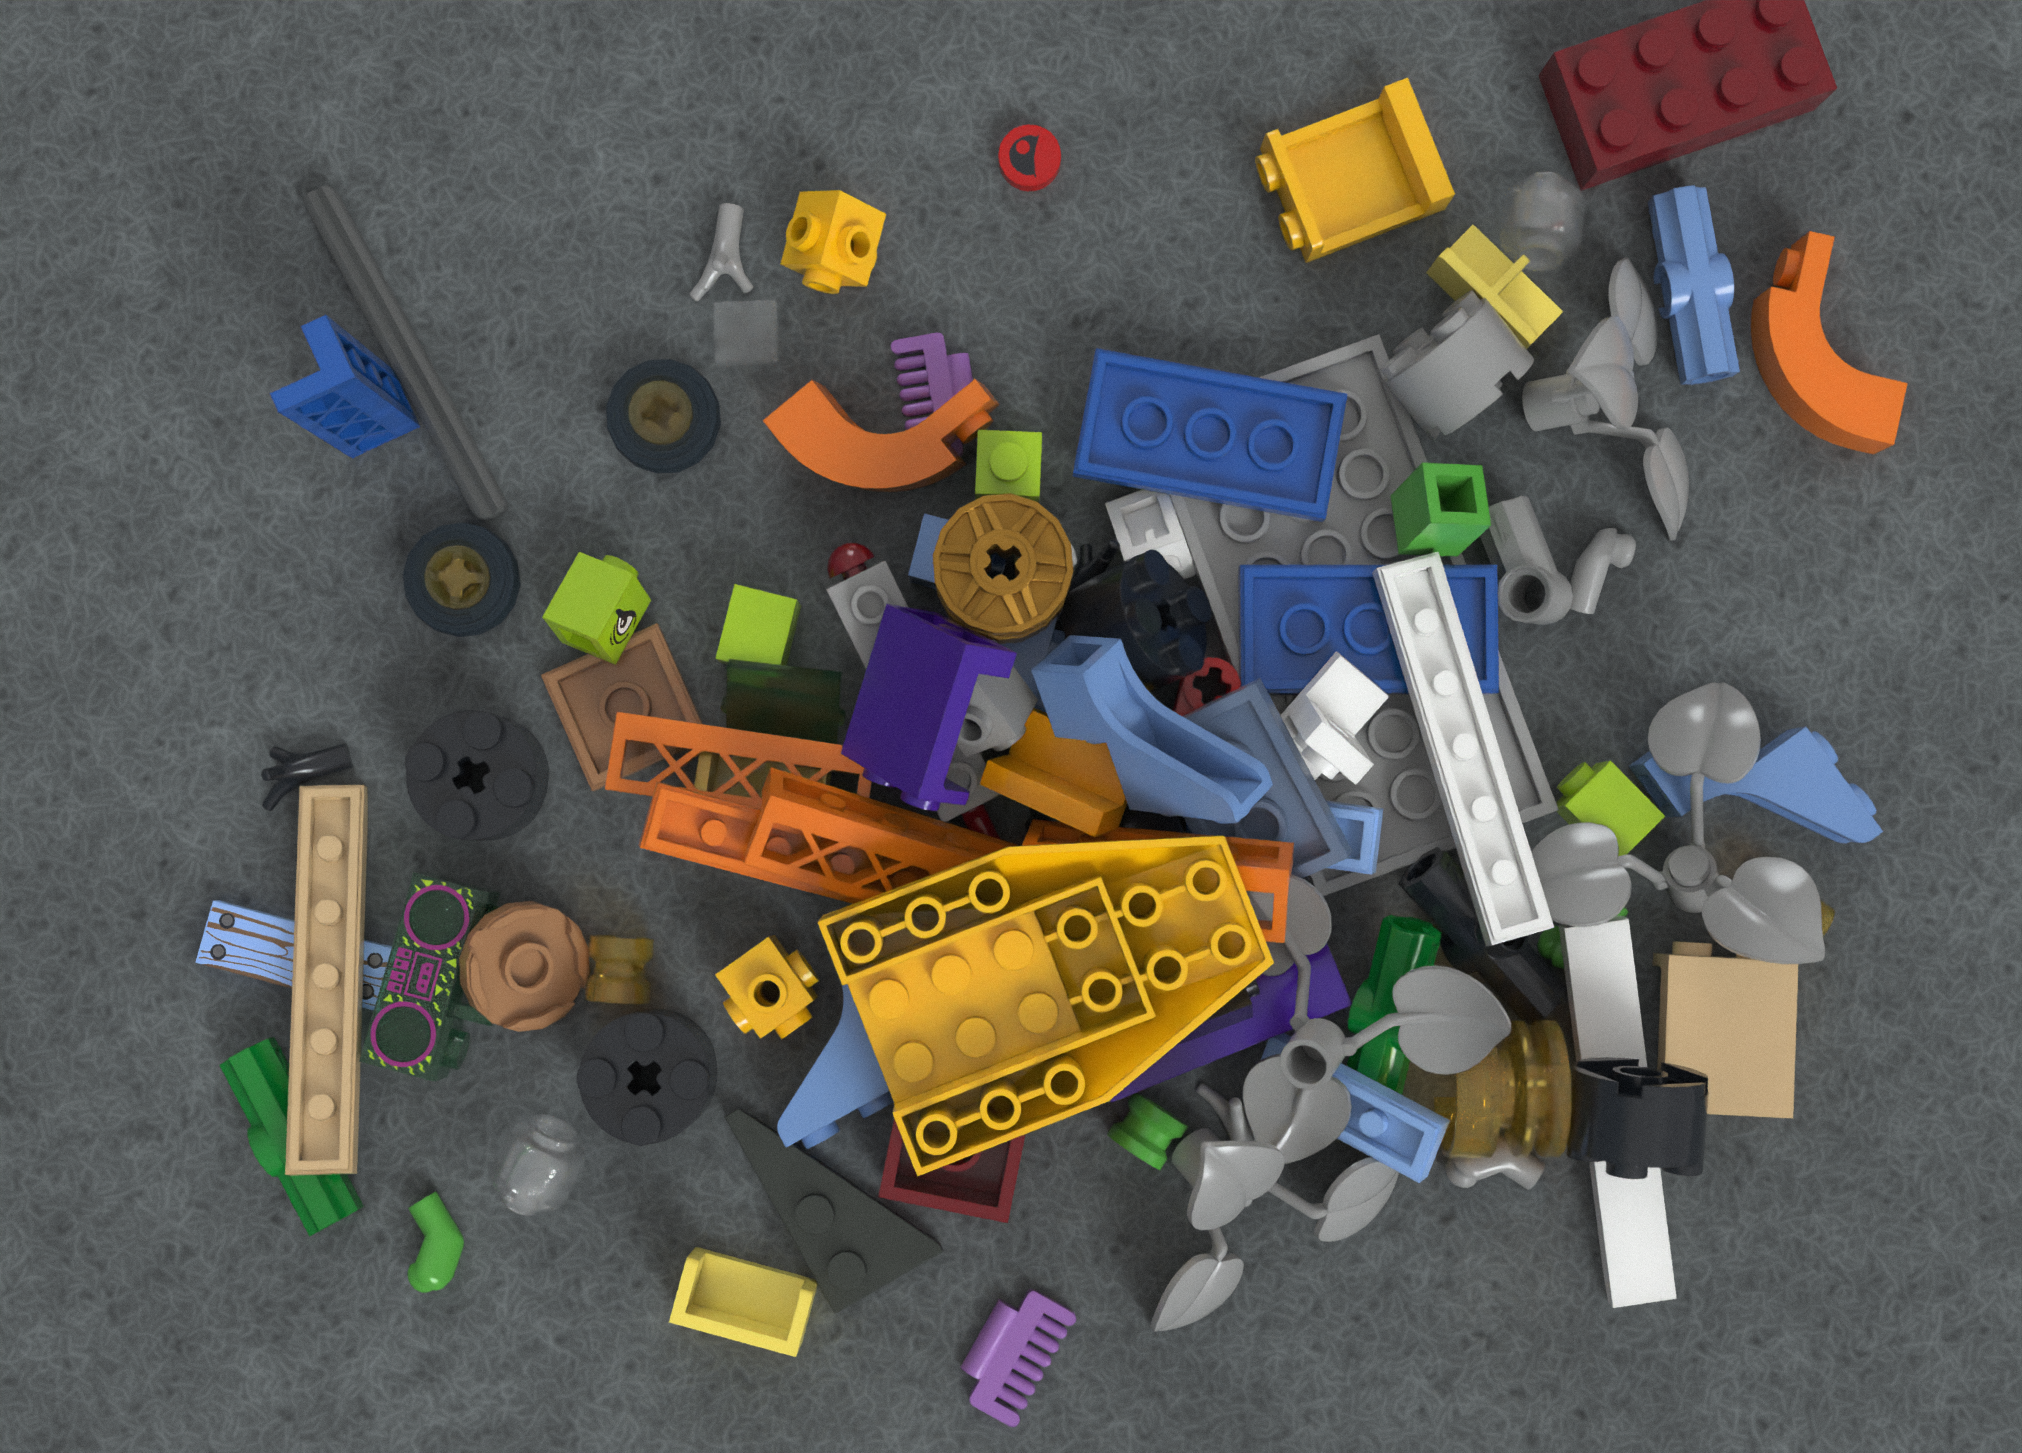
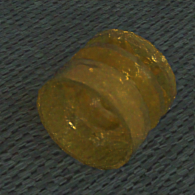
(1515, 1089)

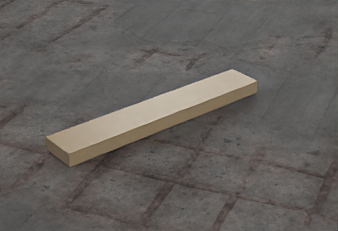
(327, 981)

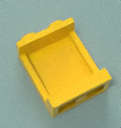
(1355, 174)

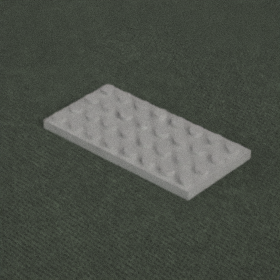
(1372, 460)

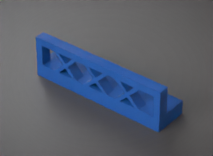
(353, 397)

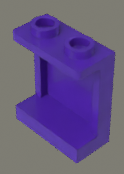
(918, 702)

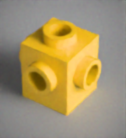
(832, 240)
(744, 984)

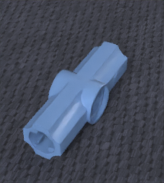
(1694, 285)

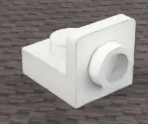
(1150, 522)

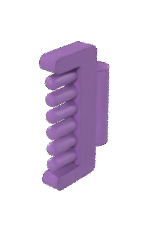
(944, 374)
(1001, 1344)

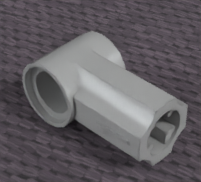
(1522, 556)

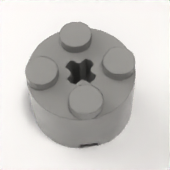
(1457, 367)

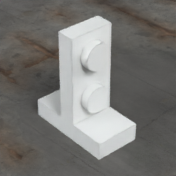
(1330, 715)

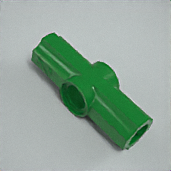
(1400, 947)
(261, 1087)

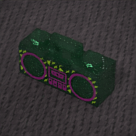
(420, 996)

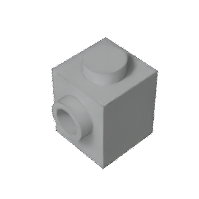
(996, 713)

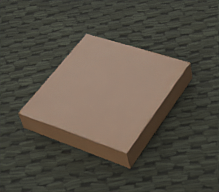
(593, 691)

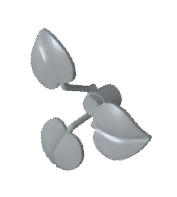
(1605, 379)
(1761, 914)
(1291, 1096)
(1227, 1180)

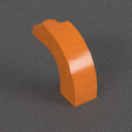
(1803, 369)
(834, 446)

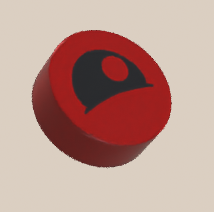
(1029, 157)

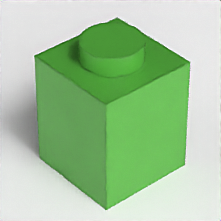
(1440, 509)

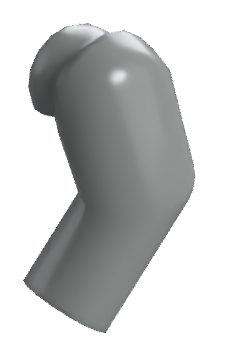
(1592, 565)
(1466, 1171)

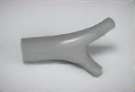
(724, 253)
(1230, 1113)

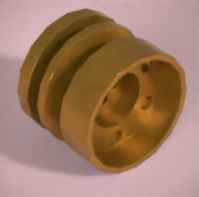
(997, 606)

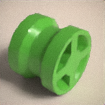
(1147, 1130)

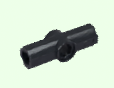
(1508, 967)

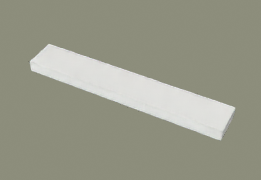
(1462, 749)
(1609, 1024)

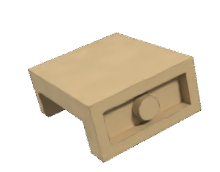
(1733, 1025)

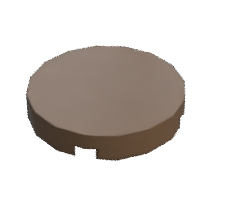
(524, 965)

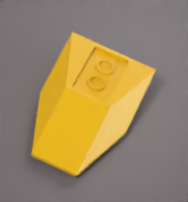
(1040, 980)

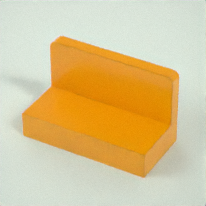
(1060, 778)

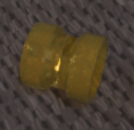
(619, 969)

